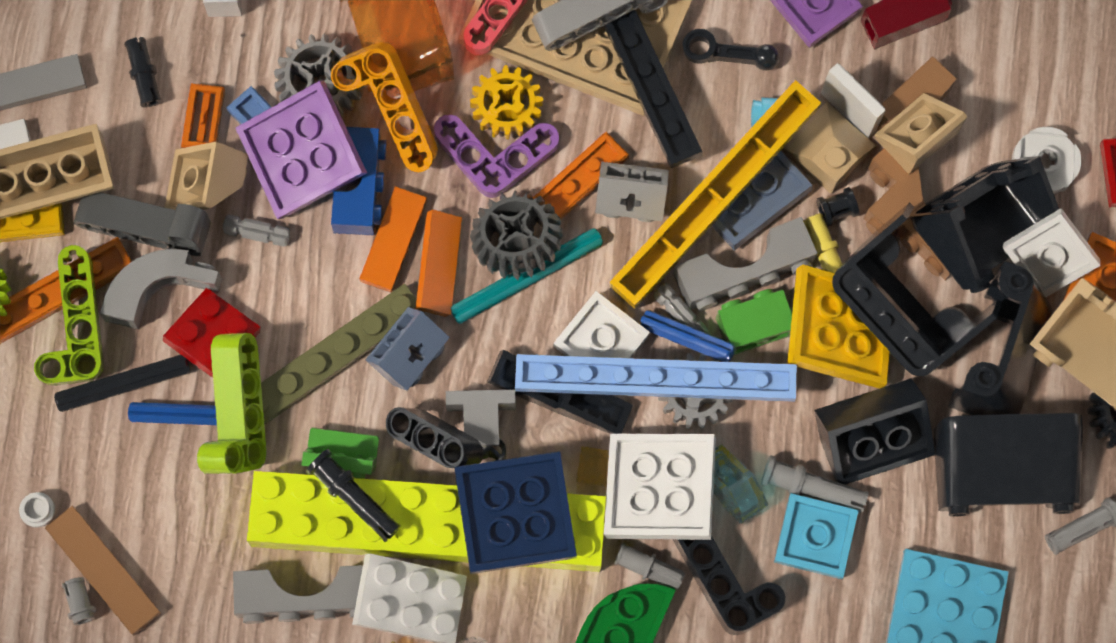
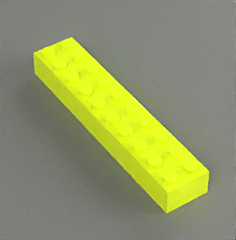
(300, 515)

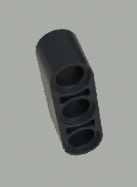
(421, 433)

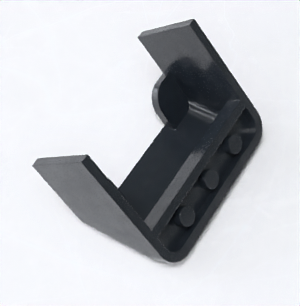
(894, 313)

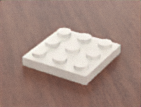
(660, 486)

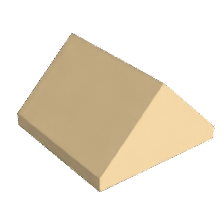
(920, 131)

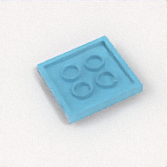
(946, 601)

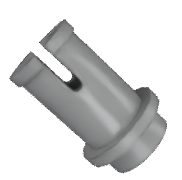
(78, 601)

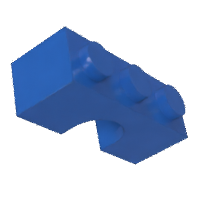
(356, 210)

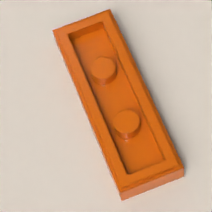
(581, 175)
(393, 239)
(438, 263)

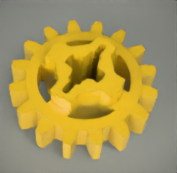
(497, 91)

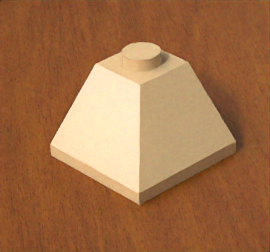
(828, 147)
(205, 175)

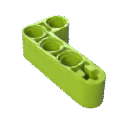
(72, 316)
(238, 408)

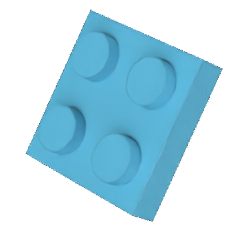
(816, 536)

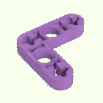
(499, 165)

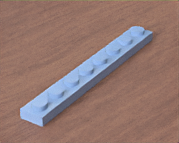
(655, 377)

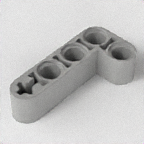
(575, 18)

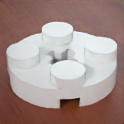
(1060, 149)

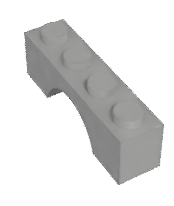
(705, 280)
(260, 597)

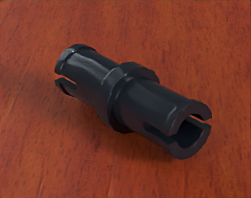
(143, 72)

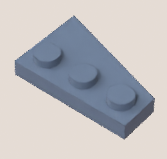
(763, 201)

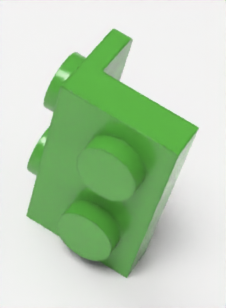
(348, 449)

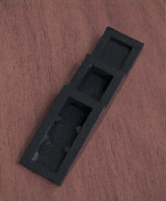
(595, 410)

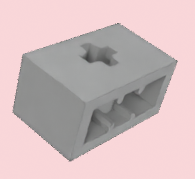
(620, 180)

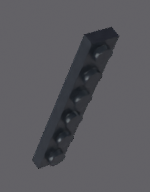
(653, 89)

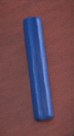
(688, 336)
(172, 413)

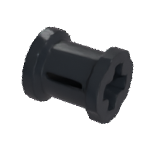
(838, 206)

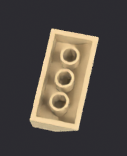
(53, 170)

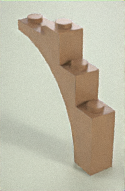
(903, 188)

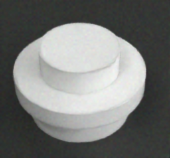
(37, 510)

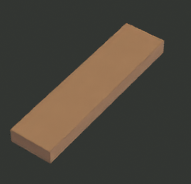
(103, 570)

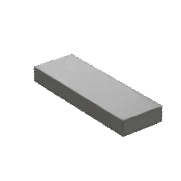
(41, 81)

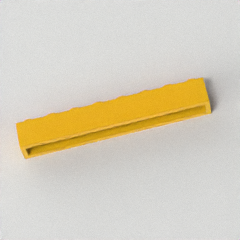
(715, 194)

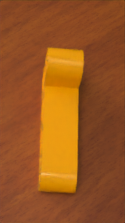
(390, 107)

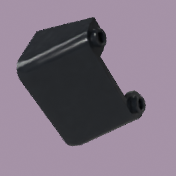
(980, 214)
(1004, 387)
(1009, 461)

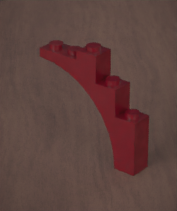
(897, 19)

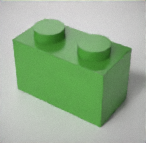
(755, 321)

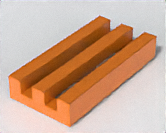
(190, 113)

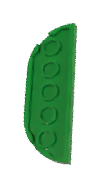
(627, 615)

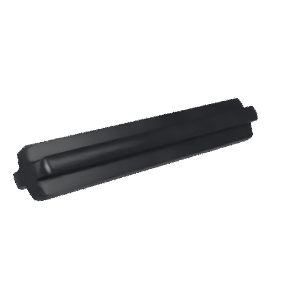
(121, 383)

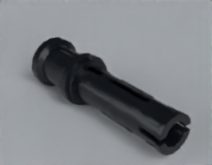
(341, 484)

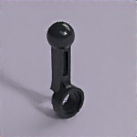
(763, 57)

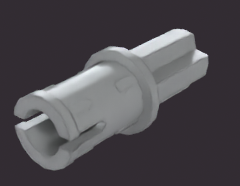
(649, 567)

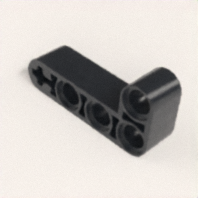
(735, 598)

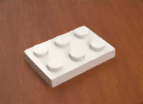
(409, 599)

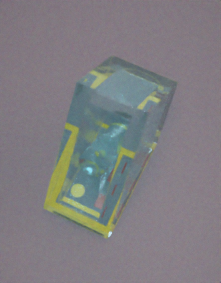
(736, 486)

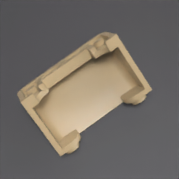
(1083, 339)

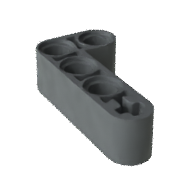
(145, 223)

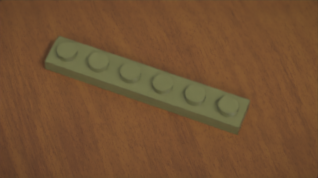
(333, 353)

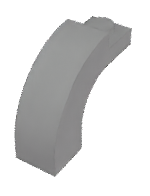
(148, 274)

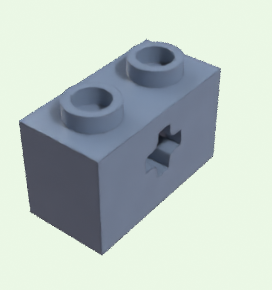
(411, 332)

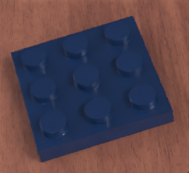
(515, 512)

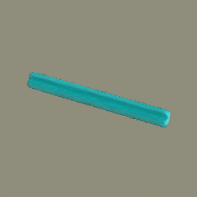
(507, 287)

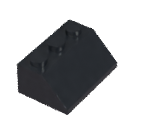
(875, 431)

